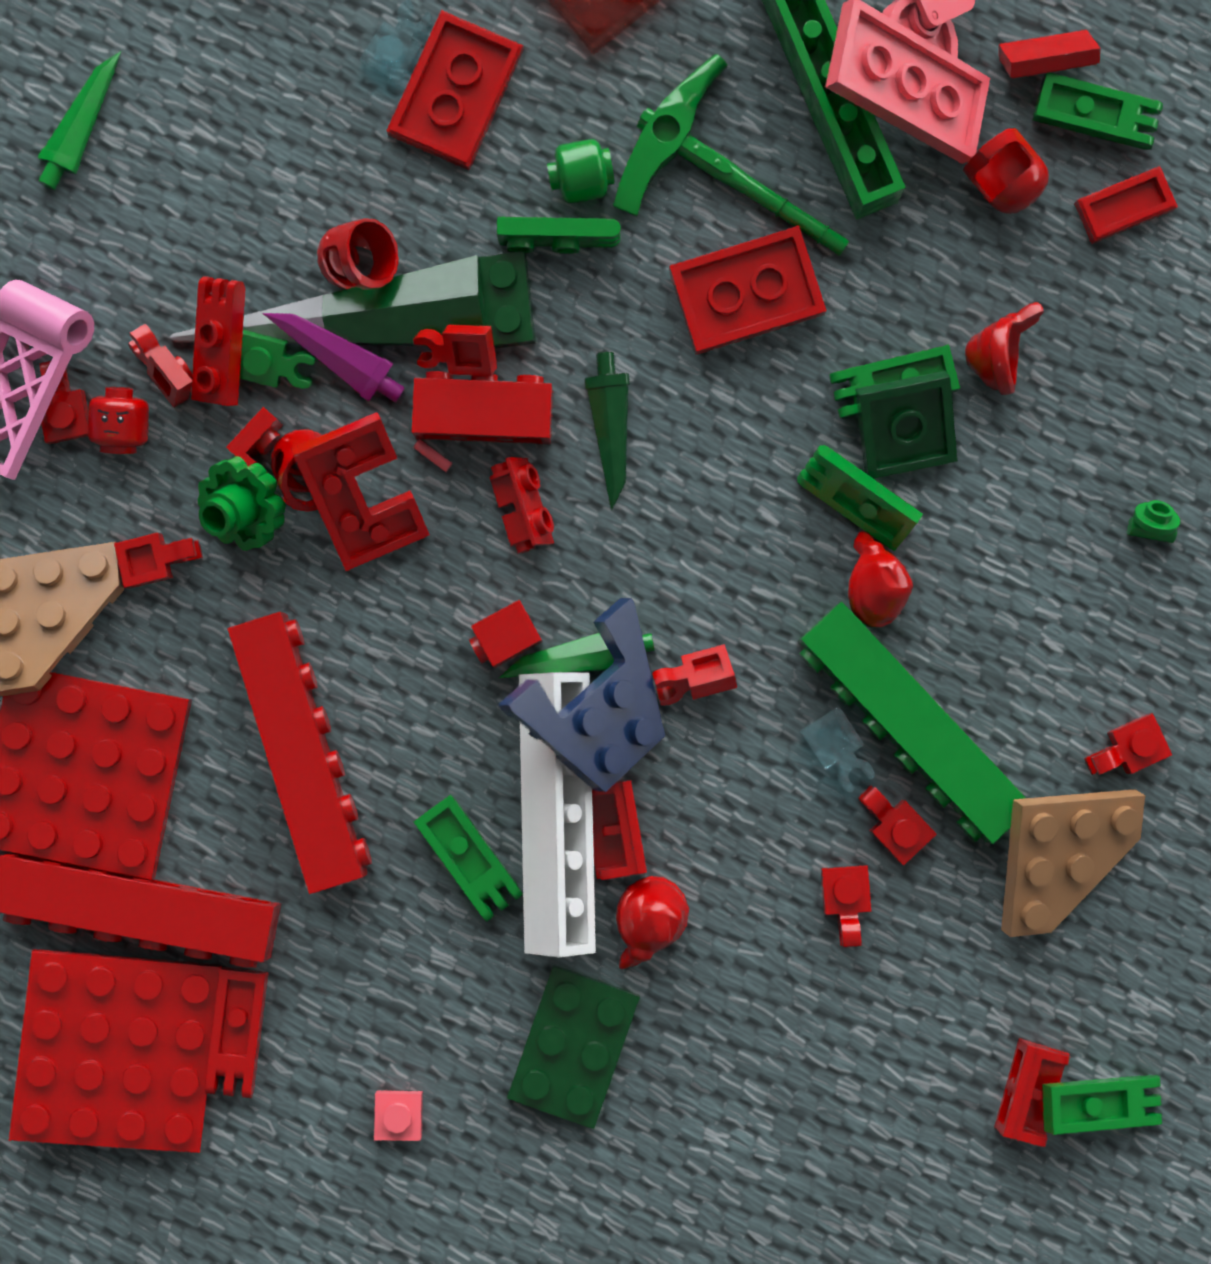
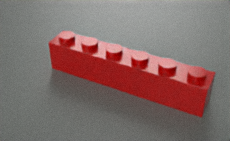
(299, 752)
(137, 908)

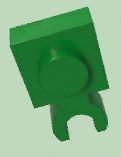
(266, 361)

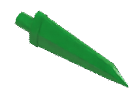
(71, 136)
(576, 656)

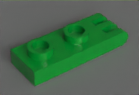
(1097, 111)
(561, 234)
(890, 370)
(858, 497)
(467, 855)
(1100, 1104)

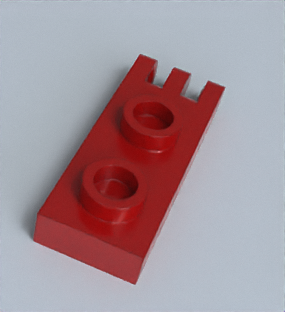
(218, 341)
(236, 1030)

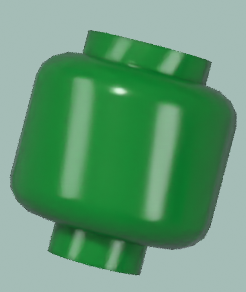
(581, 171)

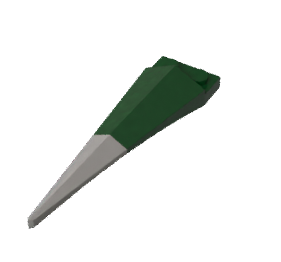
(460, 292)

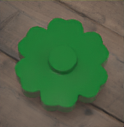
(240, 503)

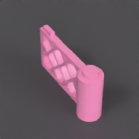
(52, 329)

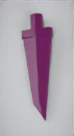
(351, 363)

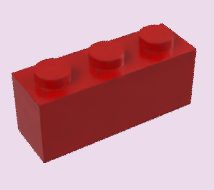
(482, 409)

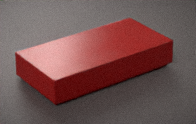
(1049, 54)
(1126, 204)

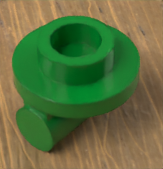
(1154, 521)

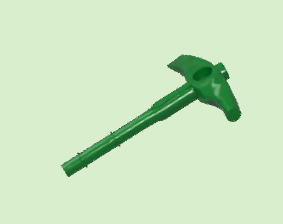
(668, 134)

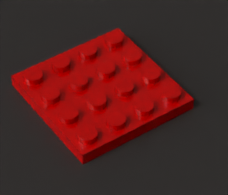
(89, 773)
(114, 1051)

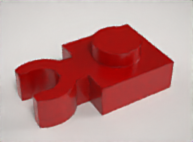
(463, 347)
(168, 373)

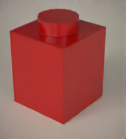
(504, 635)

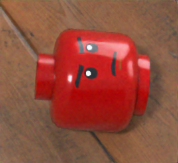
(118, 421)

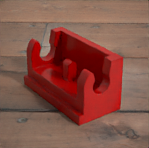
(616, 833)
(1022, 1101)

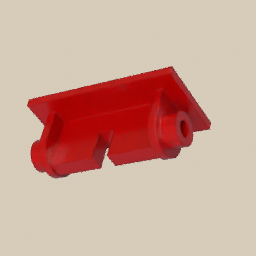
(518, 484)

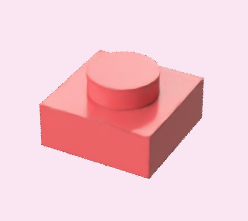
(398, 1115)

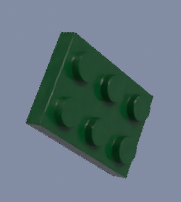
(573, 1046)

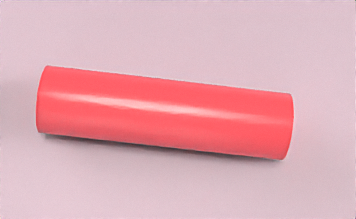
(432, 455)

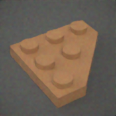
(50, 609)
(1062, 852)

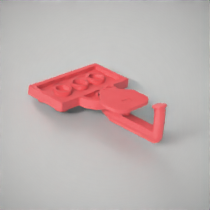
(910, 72)

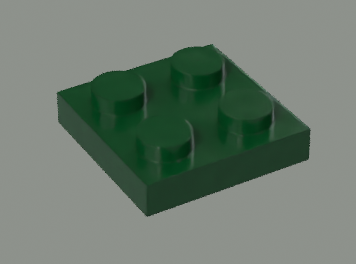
(907, 424)

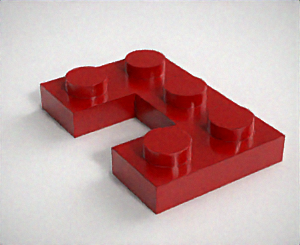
(330, 472)

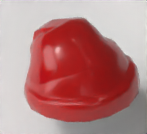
(996, 348)
(877, 583)
(650, 918)

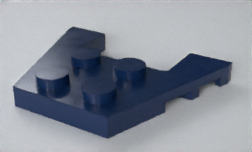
(611, 719)

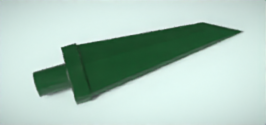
(610, 411)

